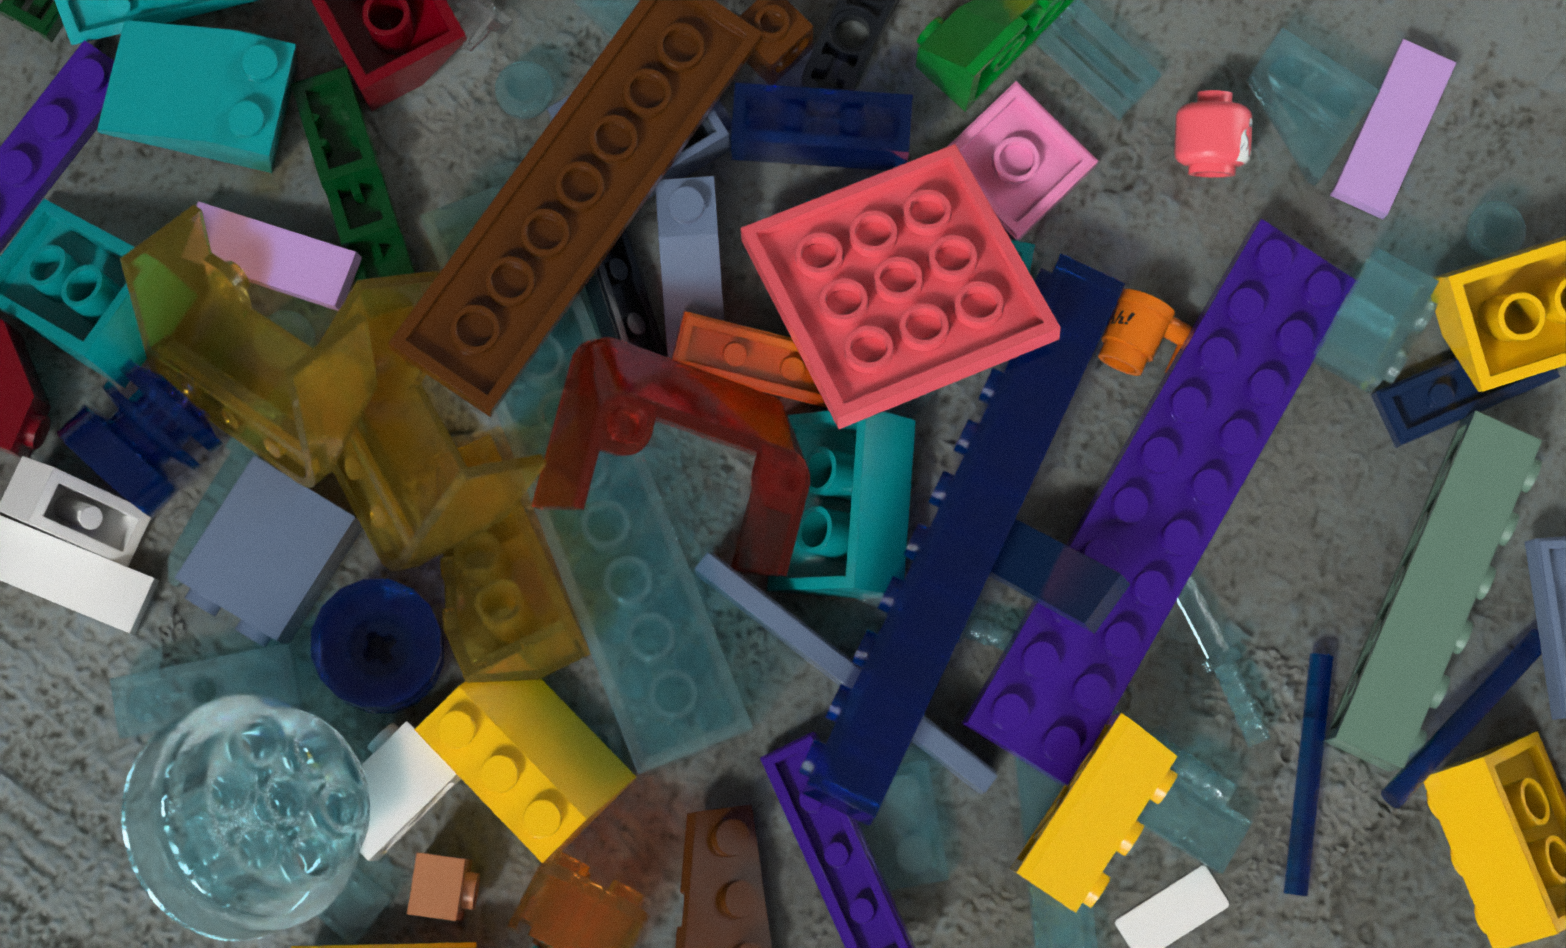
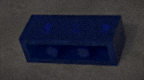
(820, 126)

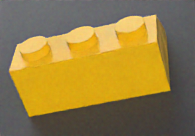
(1506, 314)
(527, 759)
(1097, 814)
(1507, 838)

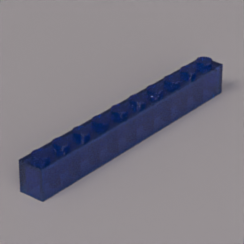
(957, 550)

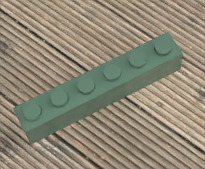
(1434, 591)

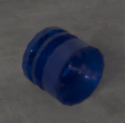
(140, 437)
(342, 644)

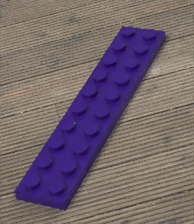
(1165, 498)

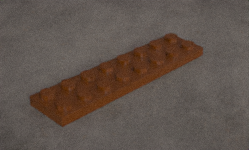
(573, 197)

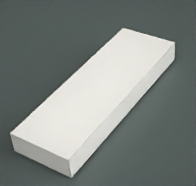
(73, 576)

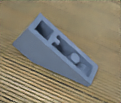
(688, 251)

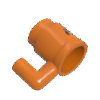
(1137, 331)

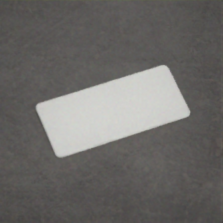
(1173, 911)

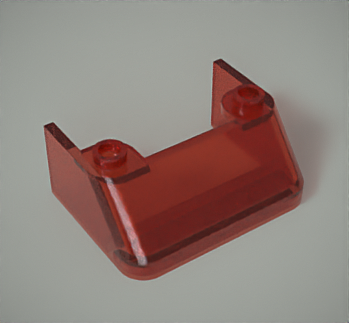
(612, 408)

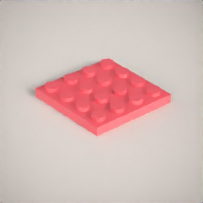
(899, 285)

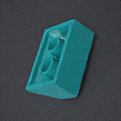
(853, 506)

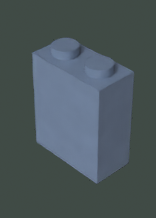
(268, 553)

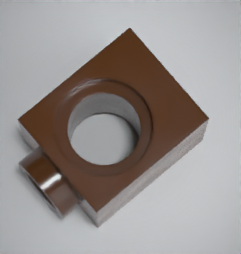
(784, 39)

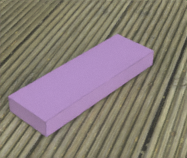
(1393, 129)
(282, 257)

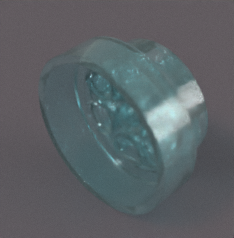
(189, 845)

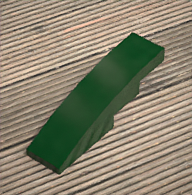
(352, 174)

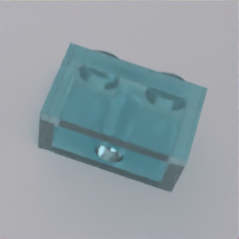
(1376, 320)

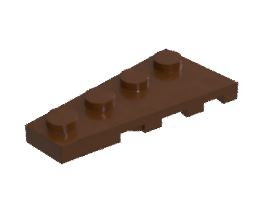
(722, 882)

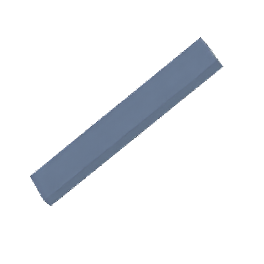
(835, 664)

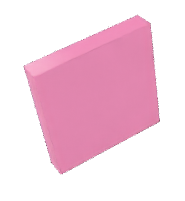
(1022, 159)

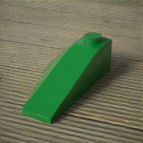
(981, 43)

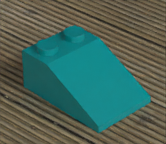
(200, 91)
(71, 290)

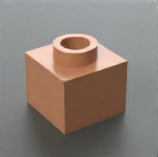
(442, 887)

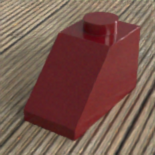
(22, 397)

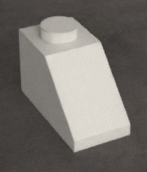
(74, 511)
(403, 786)

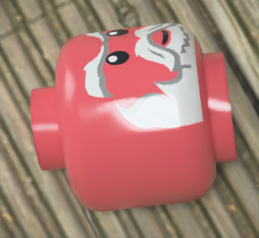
(1213, 135)

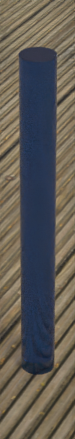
(1463, 720)
(1308, 775)

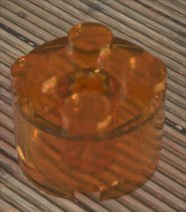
(577, 912)

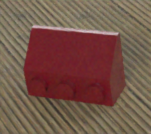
(391, 42)

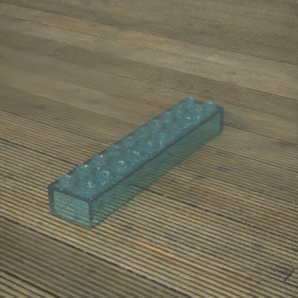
(618, 560)

